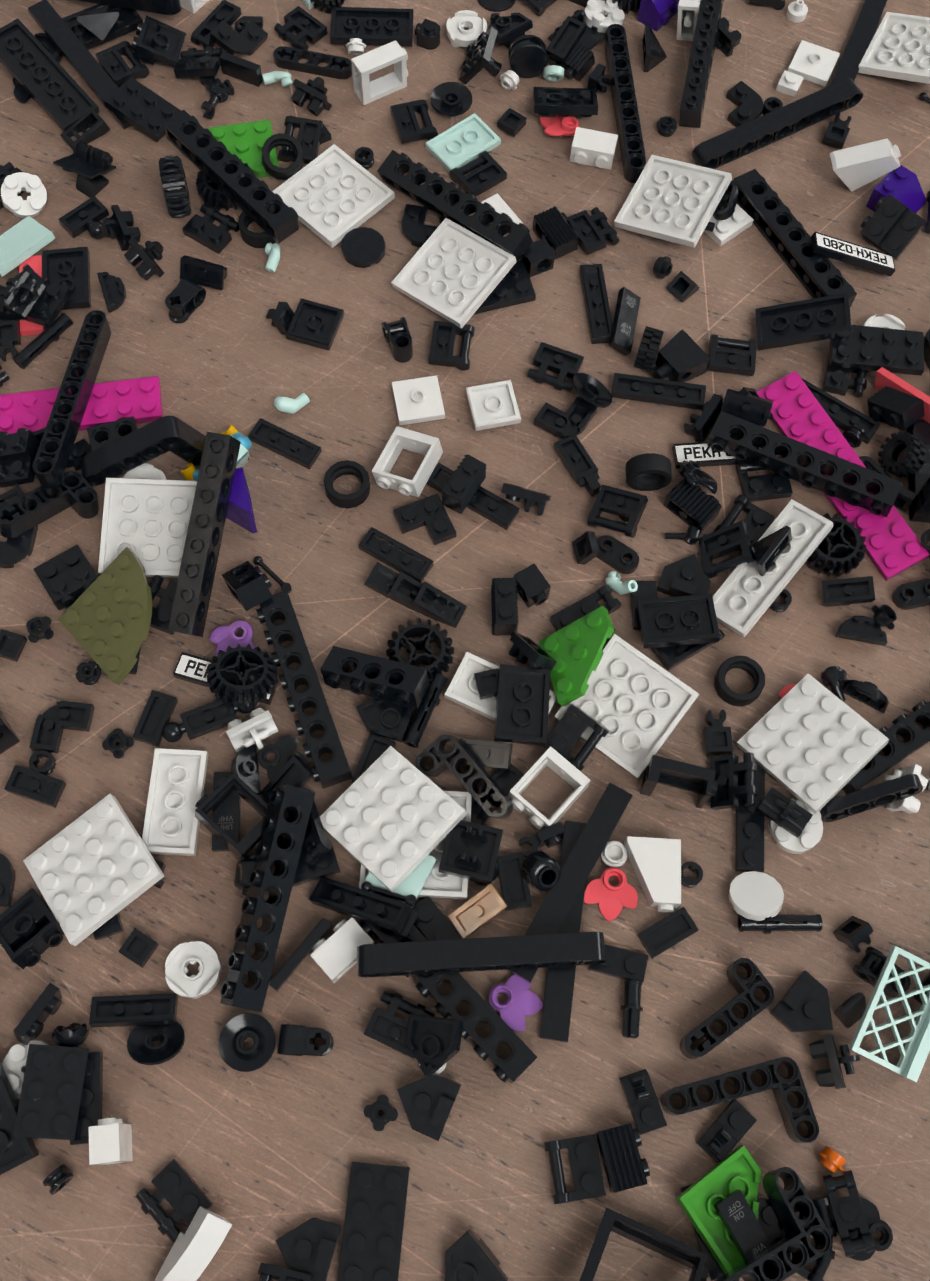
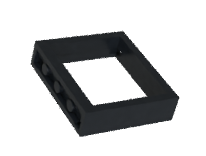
(648, 1238)

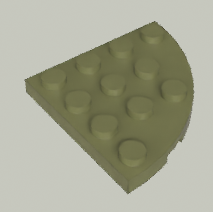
(113, 616)

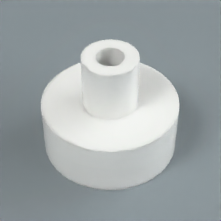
(797, 11)

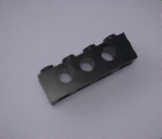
(375, 676)

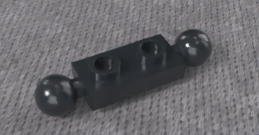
(204, 720)

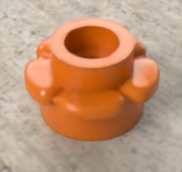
(831, 1160)

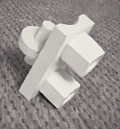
(251, 731)
(909, 804)

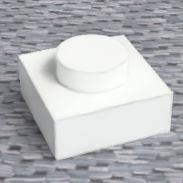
(789, 83)

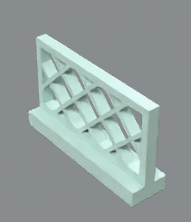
(918, 1042)

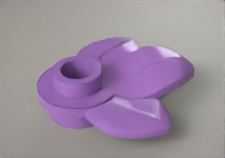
(227, 636)
(519, 1002)

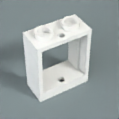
(374, 61)
(414, 442)
(561, 767)

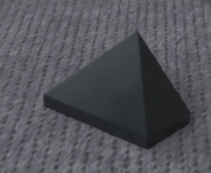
(100, 24)
(652, 50)
(770, 548)

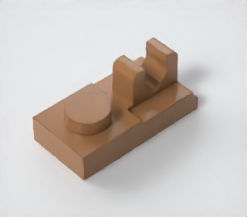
(478, 911)

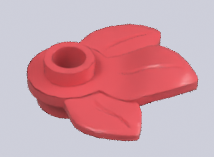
(559, 125)
(609, 897)

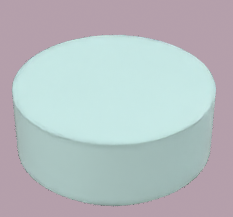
(553, 73)

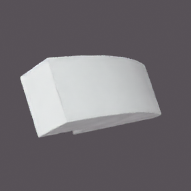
(195, 1247)

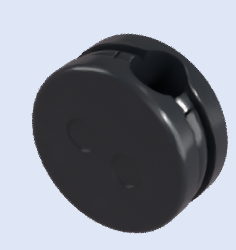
(528, 56)

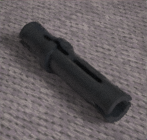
(43, 340)
(425, 710)
(810, 923)

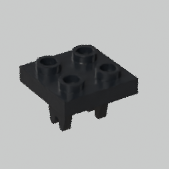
(471, 851)

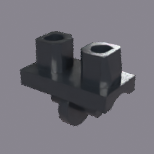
(727, 40)
(312, 91)
(118, 225)
(138, 252)
(23, 295)
(784, 812)
(832, 1076)

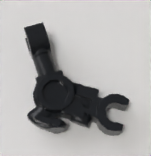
(218, 93)

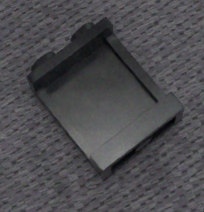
(680, 776)

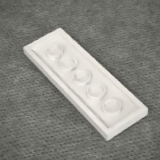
(746, 593)

